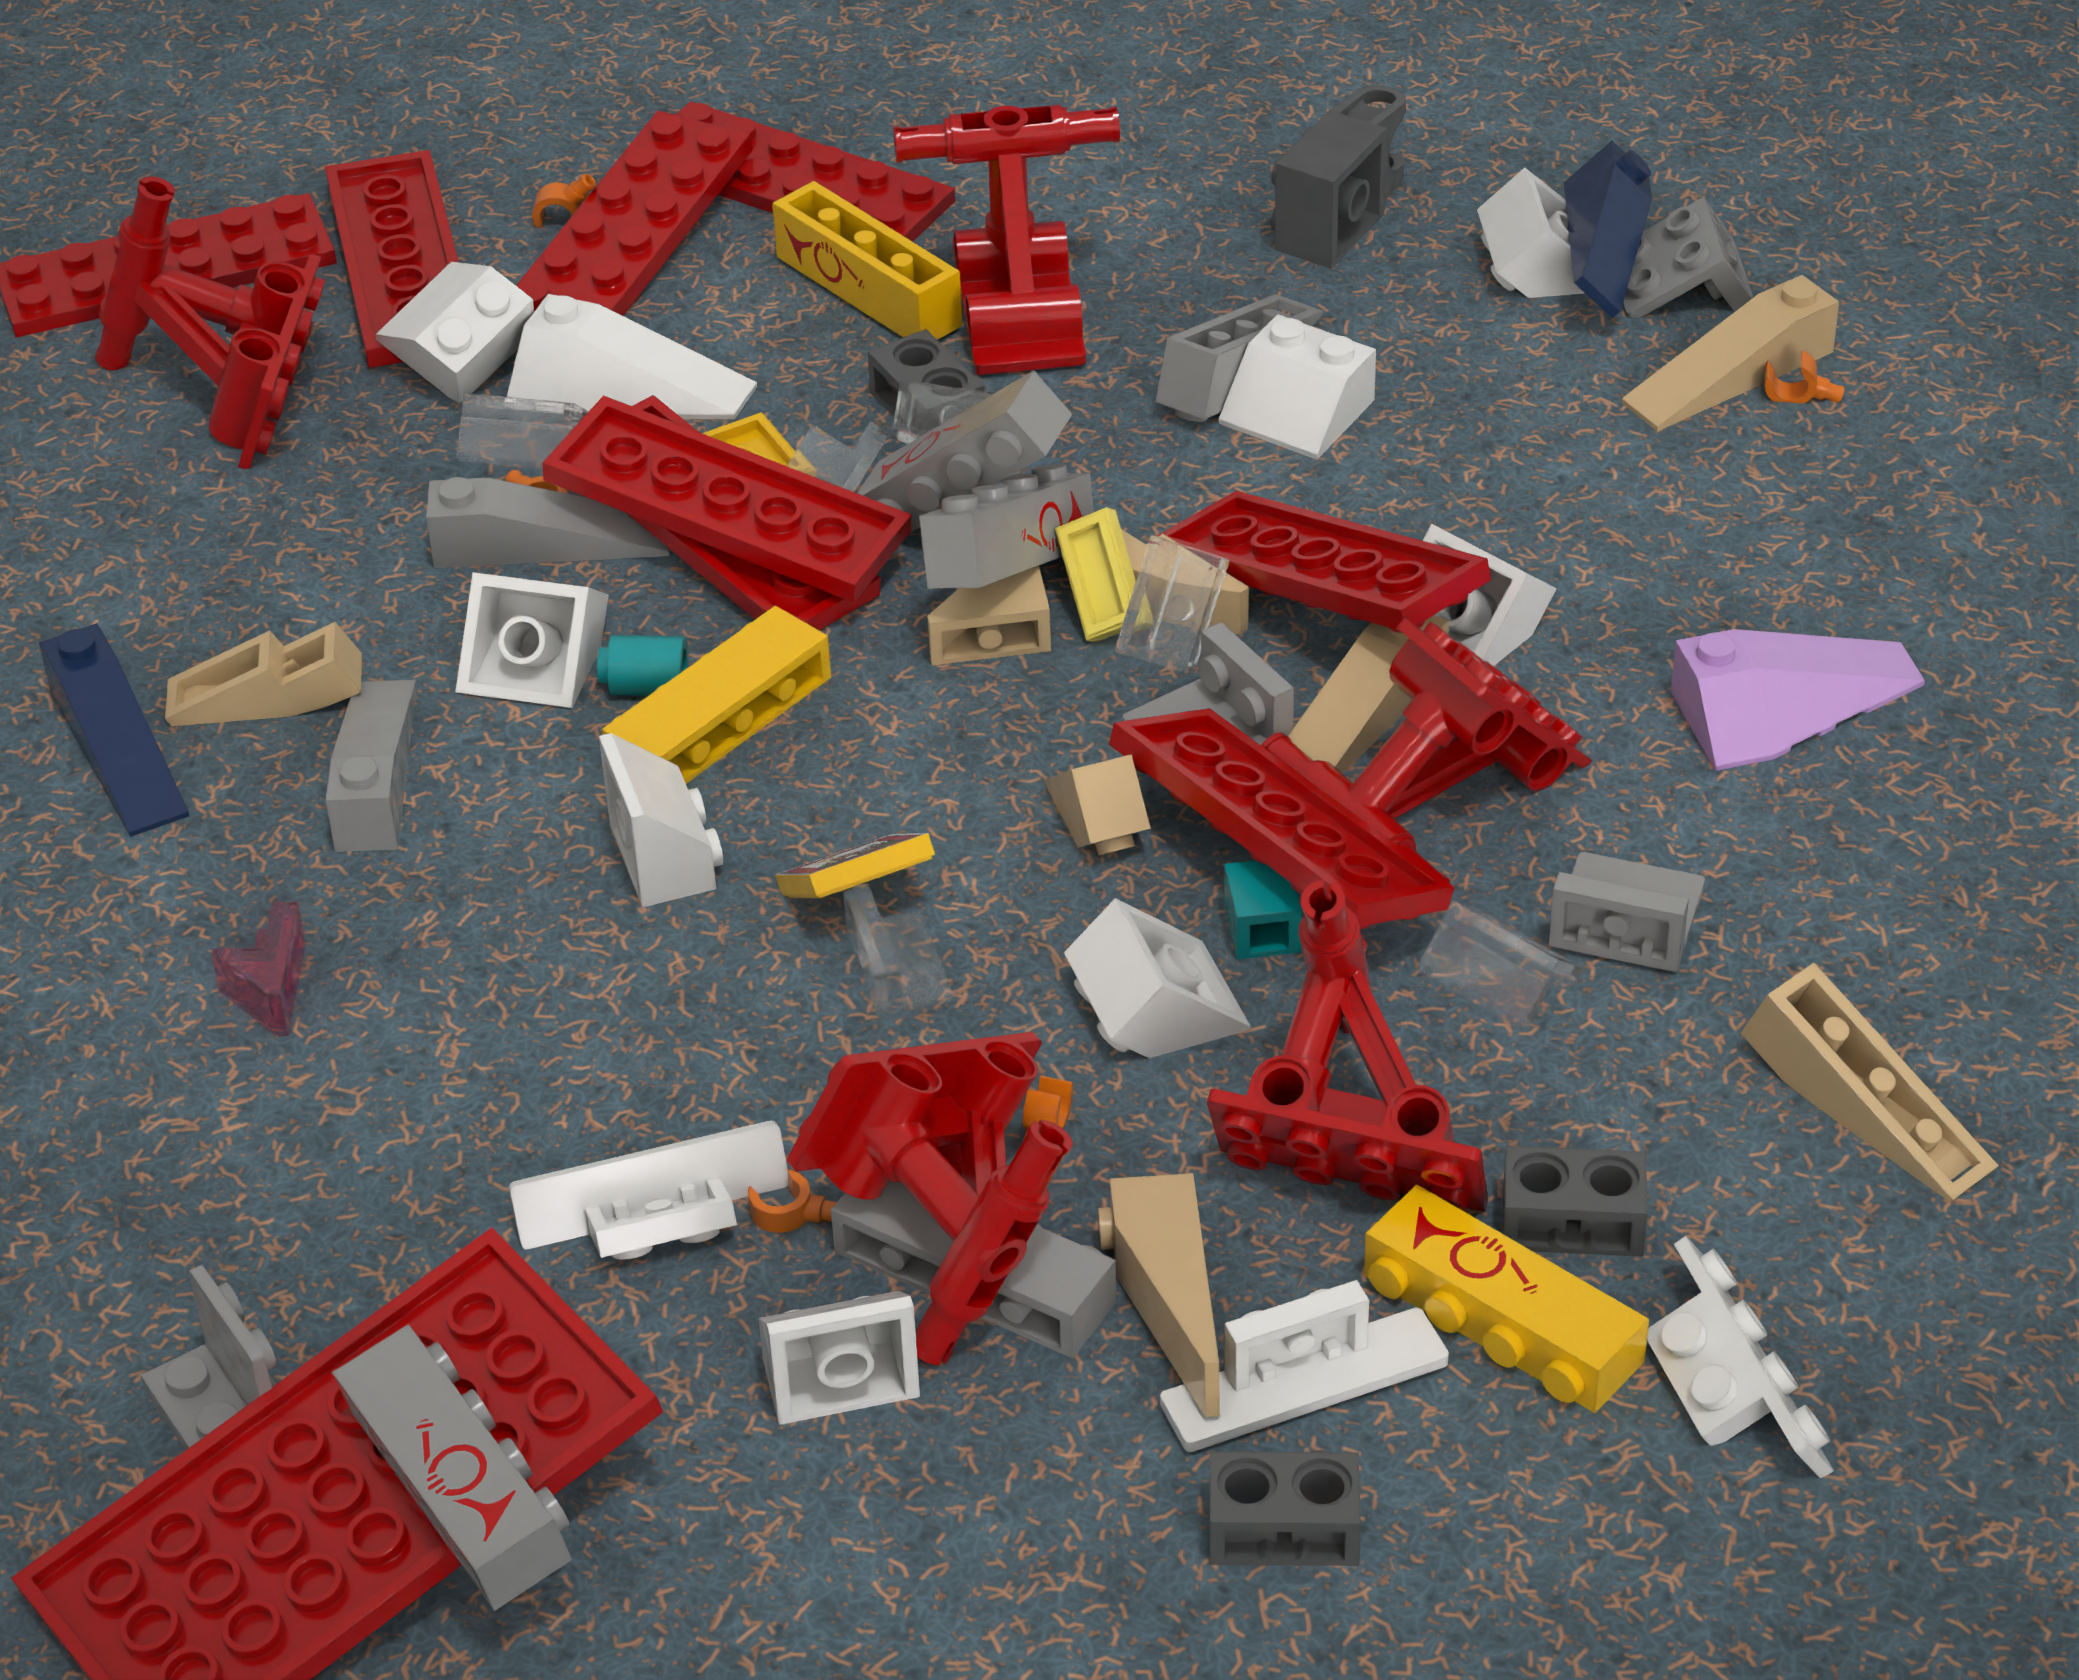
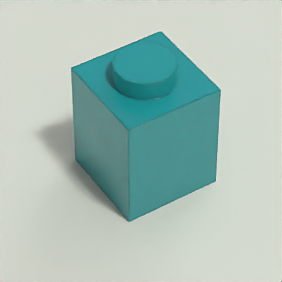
(1261, 910)

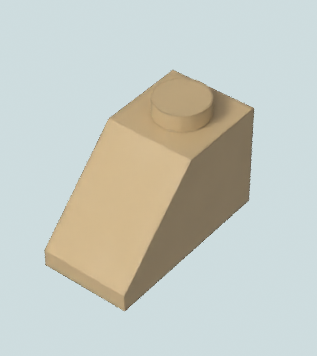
(992, 621)
(1101, 804)

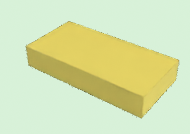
(1098, 571)

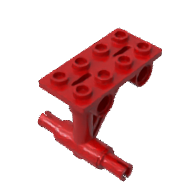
(1014, 270)
(265, 321)
(1451, 698)
(939, 1128)
(1334, 1133)

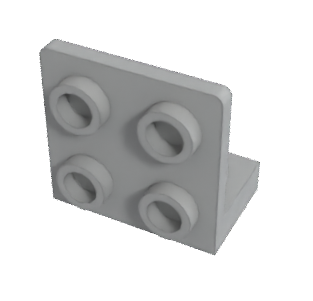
(1683, 253)
(1234, 686)
(1625, 911)
(217, 1378)

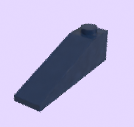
(1606, 221)
(111, 729)

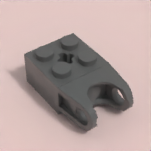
(1338, 177)

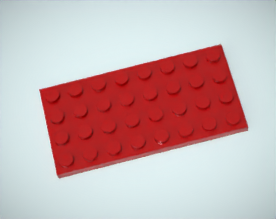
(288, 1524)

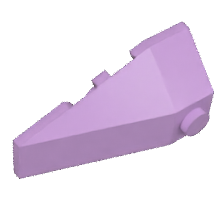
(1767, 691)

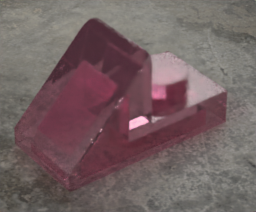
(266, 977)

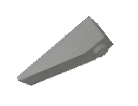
(1205, 358)
(520, 524)
(371, 767)

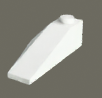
(586, 351)

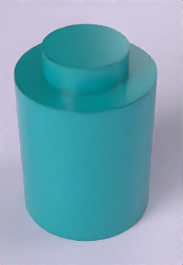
(641, 663)

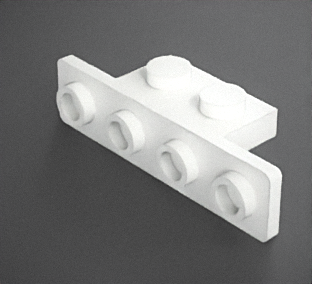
(651, 1193)
(1303, 1361)
(1722, 1371)

